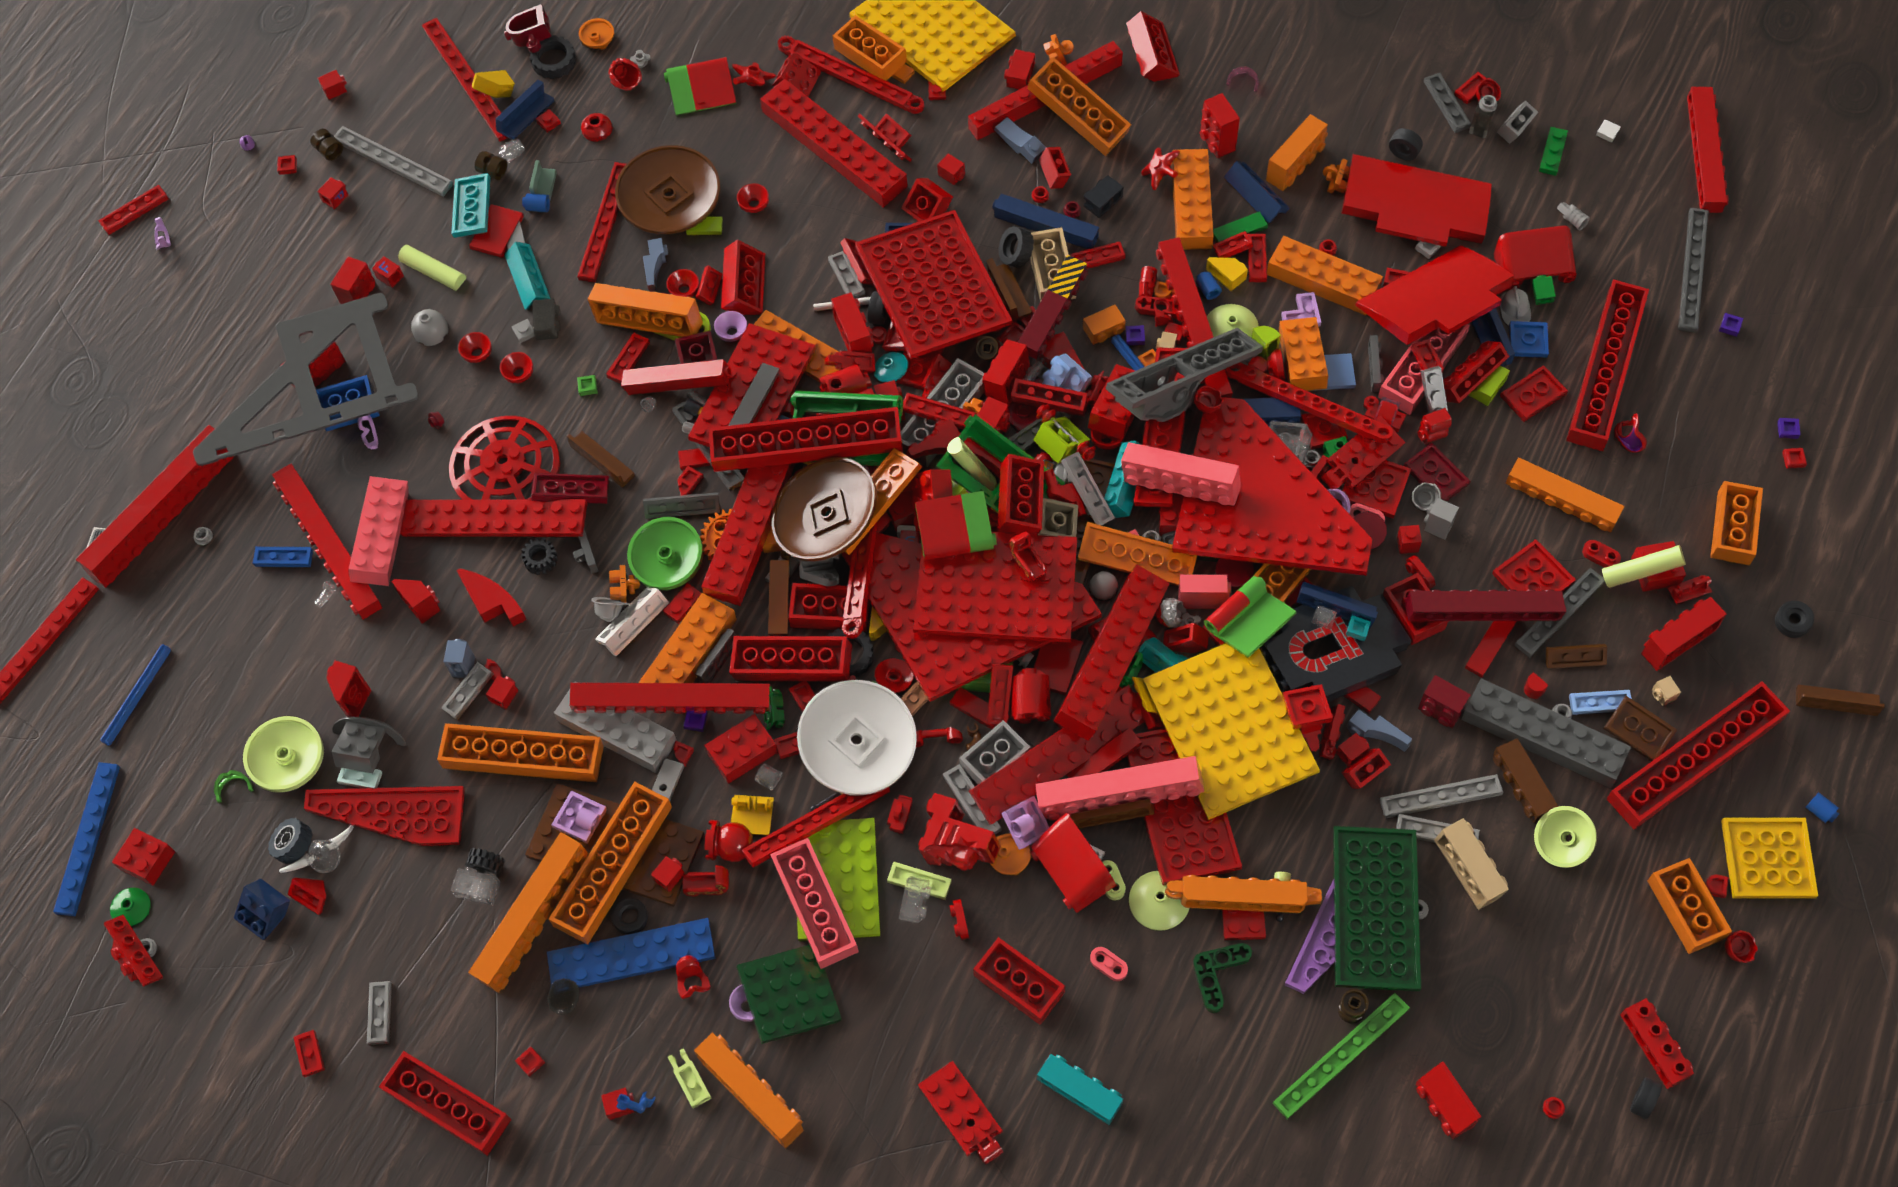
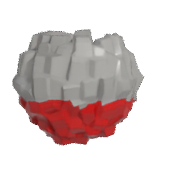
(1169, 612)

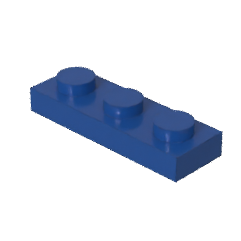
(282, 556)

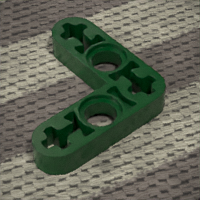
(1213, 965)

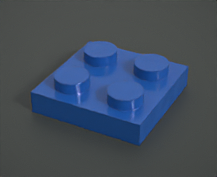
(1529, 338)

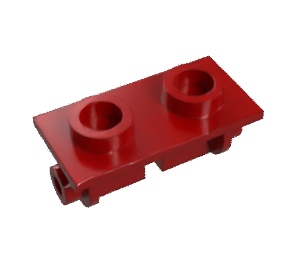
(1098, 383)
(1690, 589)

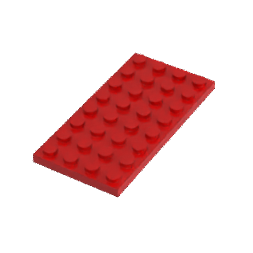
(754, 348)
(1179, 830)

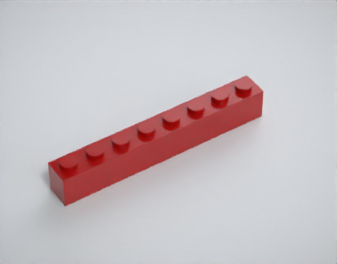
(1707, 149)

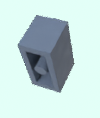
(459, 658)

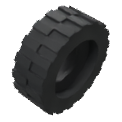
(1024, 248)

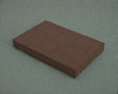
(1640, 729)

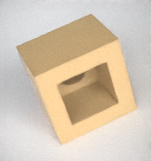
(1167, 340)
(1666, 691)

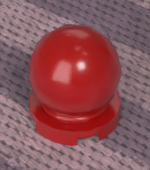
(727, 841)

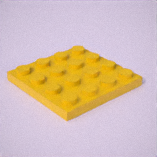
(1769, 858)

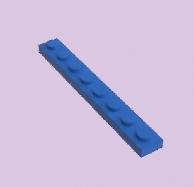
(86, 839)

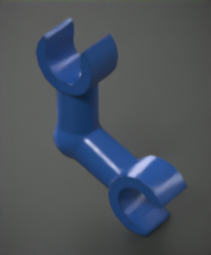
(624, 1102)

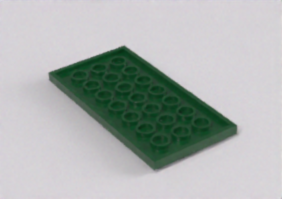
(1376, 908)

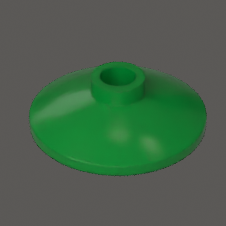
(138, 908)

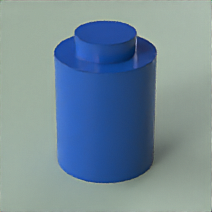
(536, 202)
(1208, 285)
(1823, 808)

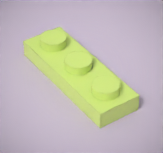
(900, 873)

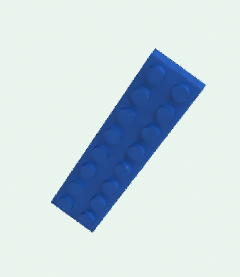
(632, 954)

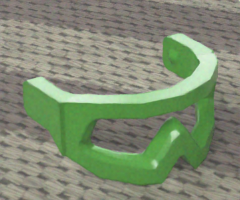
(232, 774)

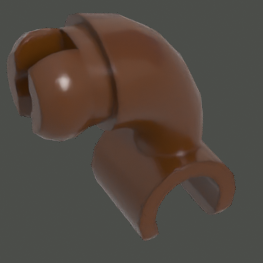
(976, 734)

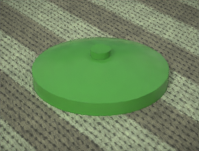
(665, 553)

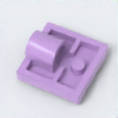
(579, 817)
(1025, 822)

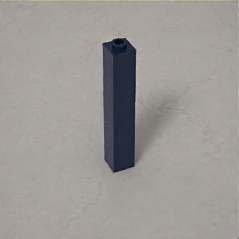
(1041, 219)

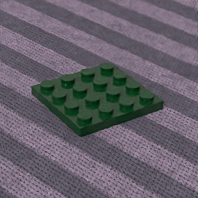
(788, 994)

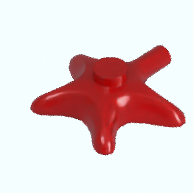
(751, 75)
(1160, 166)

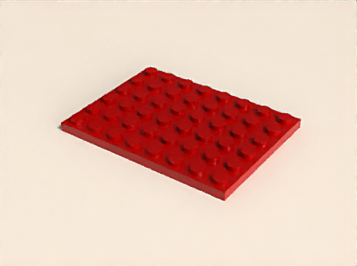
(933, 284)
(992, 597)

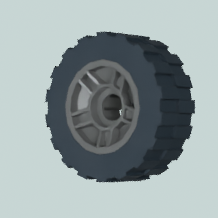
(290, 840)

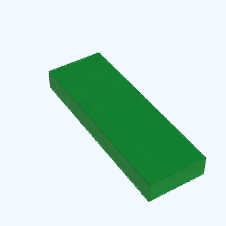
(1250, 224)

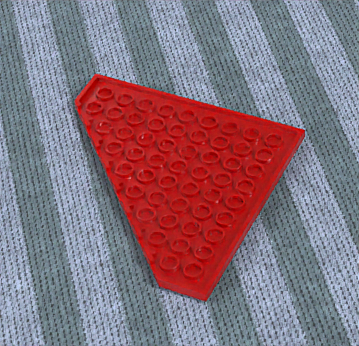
(1281, 507)
(936, 660)

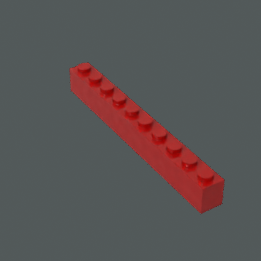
(1025, 102)
(1189, 305)
(326, 540)
(670, 697)

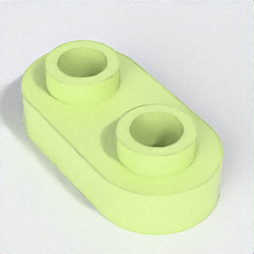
(1115, 895)

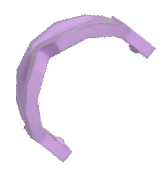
(160, 241)
(374, 444)

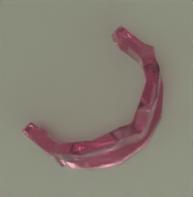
(1240, 70)

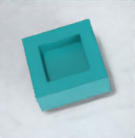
(1358, 628)

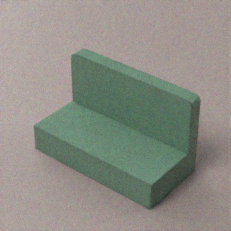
(542, 180)

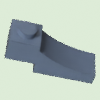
(1019, 140)
(654, 261)
(1378, 729)

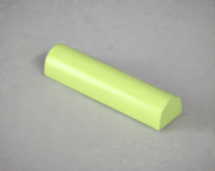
(431, 267)
(971, 463)
(1643, 566)

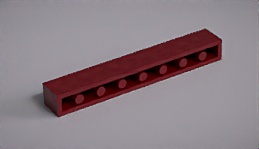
(1485, 605)

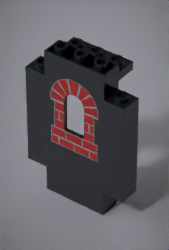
(1343, 671)

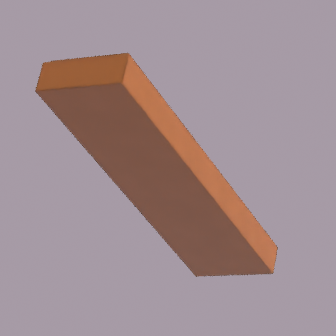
(778, 597)

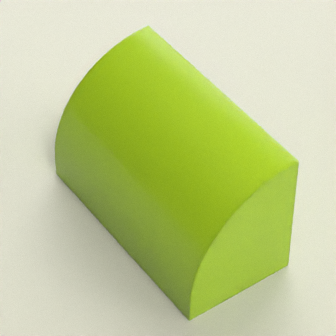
(1268, 338)
(1490, 386)

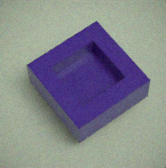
(1731, 324)
(1135, 335)
(1788, 428)
(695, 721)

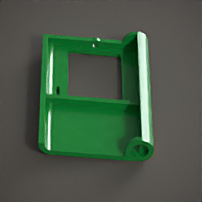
(837, 403)
(996, 445)

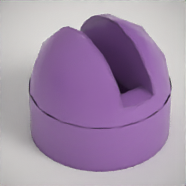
(250, 145)

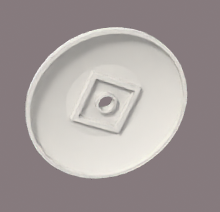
(863, 711)

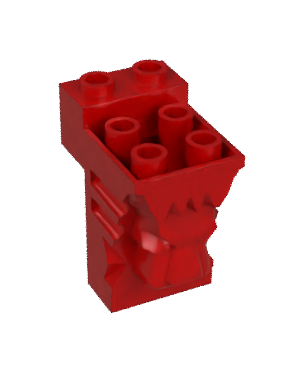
(954, 841)

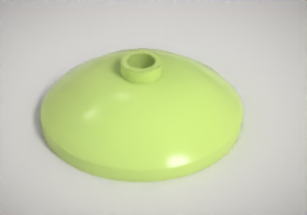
(1220, 319)
(1552, 832)
(1151, 911)

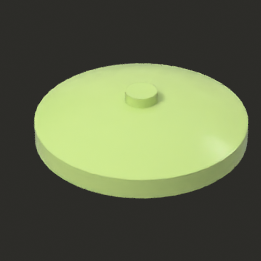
(283, 754)

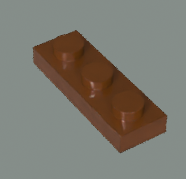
(1576, 656)

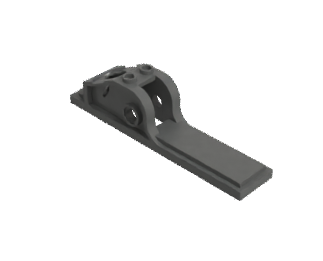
(1152, 389)

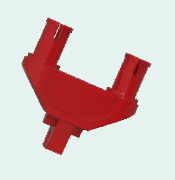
(1064, 493)

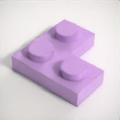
(1306, 308)

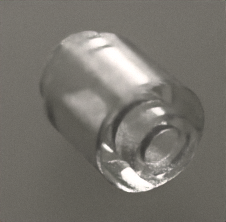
(511, 150)

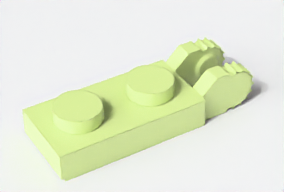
(690, 1080)

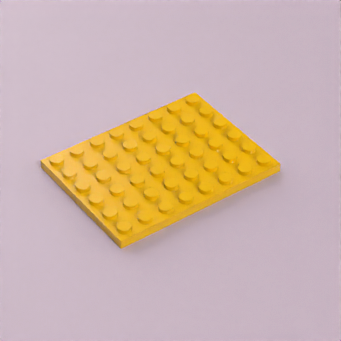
(939, 36)
(1234, 724)

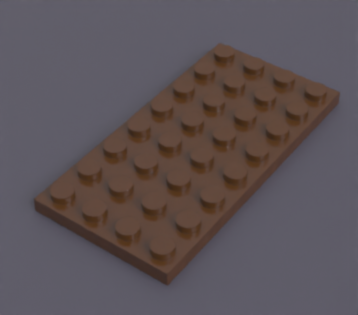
(670, 840)

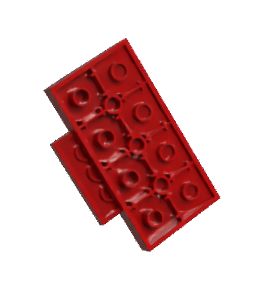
(1417, 201)
(1438, 295)

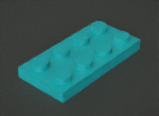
(471, 205)

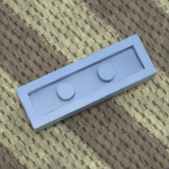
(1596, 701)

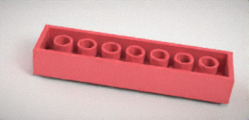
(1120, 786)

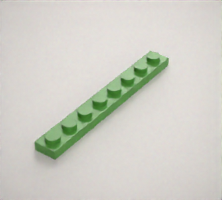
(1341, 1056)

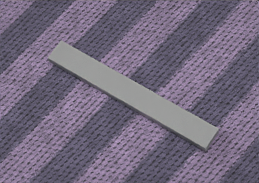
(394, 161)

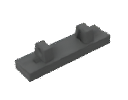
(586, 554)

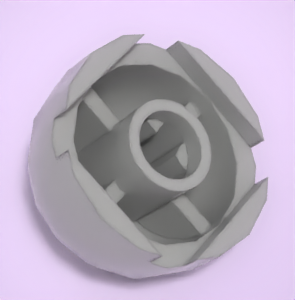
(429, 327)

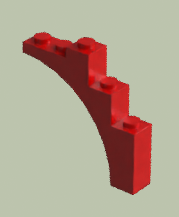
(940, 438)

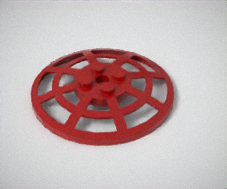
(502, 449)

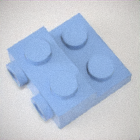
(1066, 374)

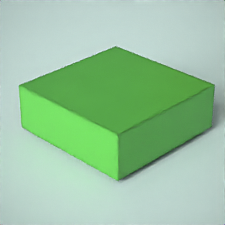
(587, 385)

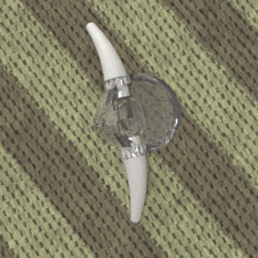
(321, 854)

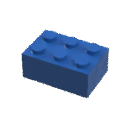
(342, 393)

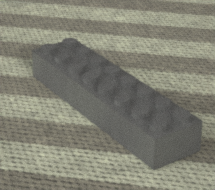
(1546, 733)

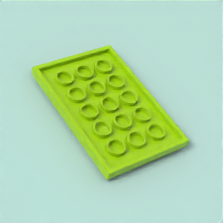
(850, 865)

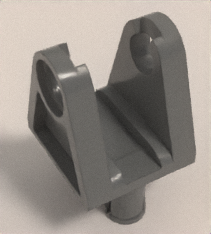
(820, 572)

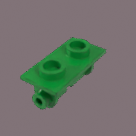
(1132, 670)
(775, 716)

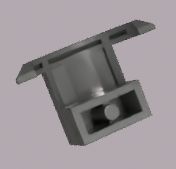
(360, 741)

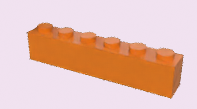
(1564, 495)

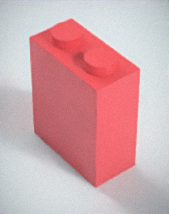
(1203, 591)

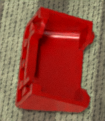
(1537, 253)
(1072, 864)

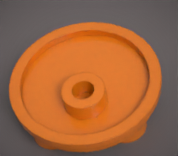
(596, 33)
(1009, 858)

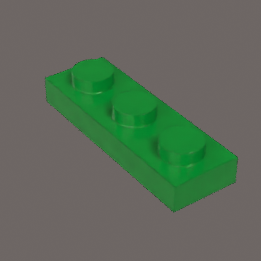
(1553, 151)

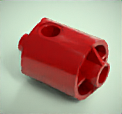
(845, 381)
(1030, 696)

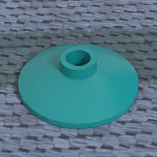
(891, 367)

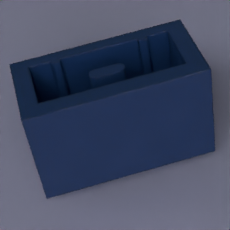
(261, 908)

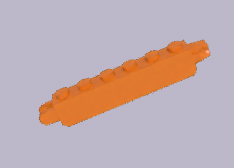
(1243, 894)

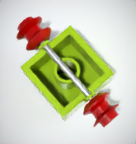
(1061, 437)

